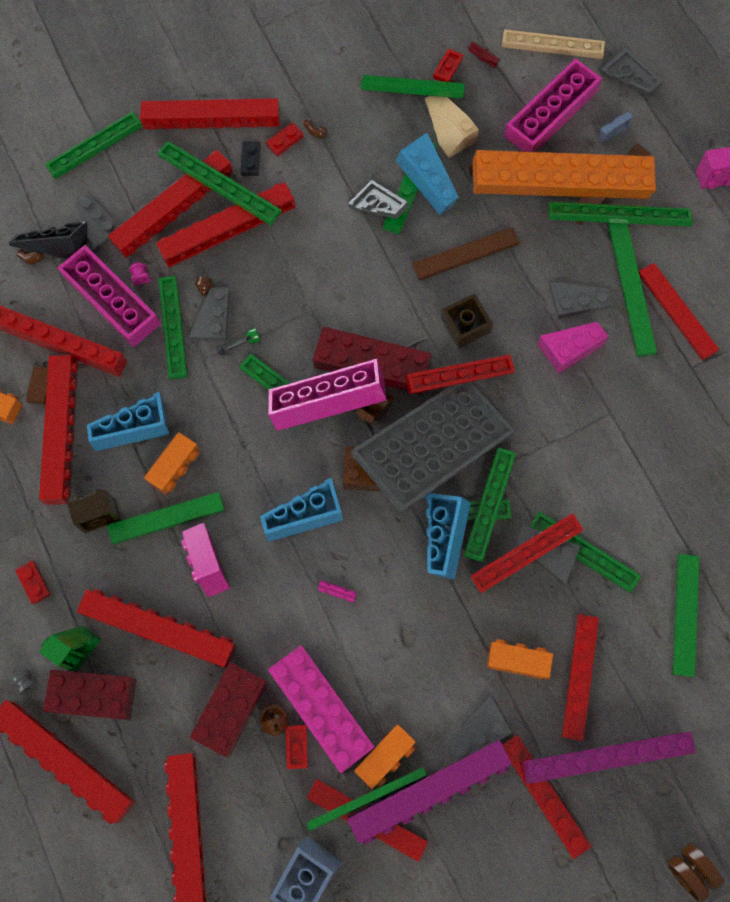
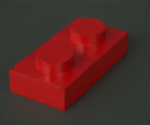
(448, 66)
(284, 139)
(33, 582)
(296, 747)

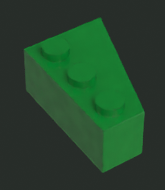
(70, 647)

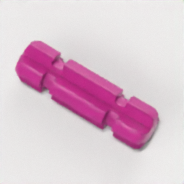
(337, 591)

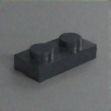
(250, 159)

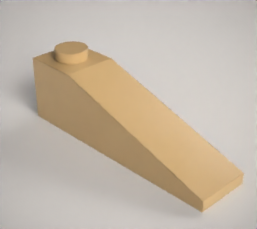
(452, 126)

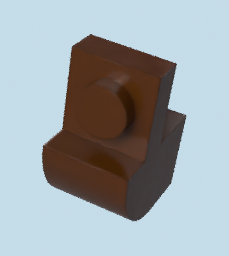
(375, 412)

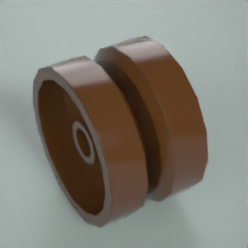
(695, 872)

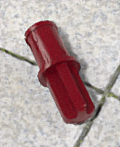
(483, 54)

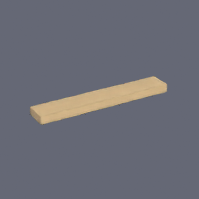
(553, 44)

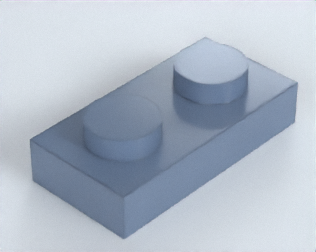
(617, 126)

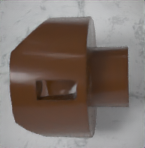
(273, 724)

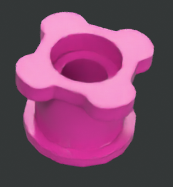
(139, 273)

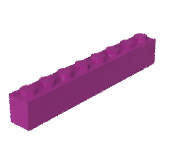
(608, 757)
(429, 791)

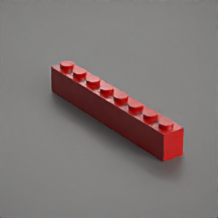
(210, 113)
(165, 208)
(219, 227)
(61, 342)
(58, 430)
(157, 629)
(64, 763)
(185, 829)

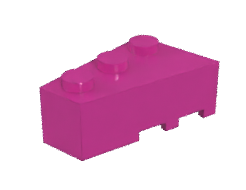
(572, 344)
(204, 560)

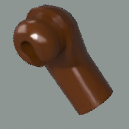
(312, 130)
(30, 258)

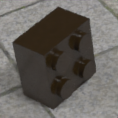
(466, 320)
(94, 511)

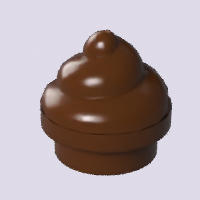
(203, 285)

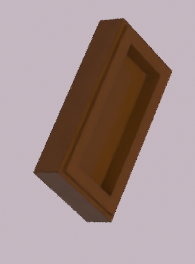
(37, 386)

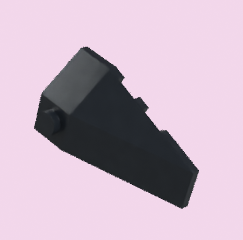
(54, 241)

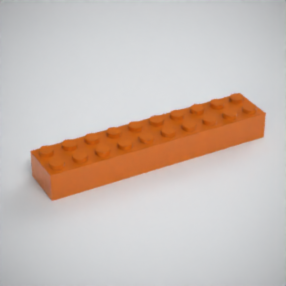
(563, 174)

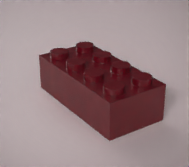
(90, 695)
(229, 710)

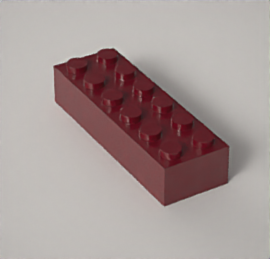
(344, 349)

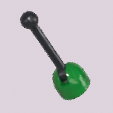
(251, 336)

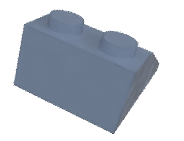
(306, 874)

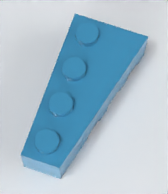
(428, 174)
(130, 425)
(303, 513)
(445, 533)

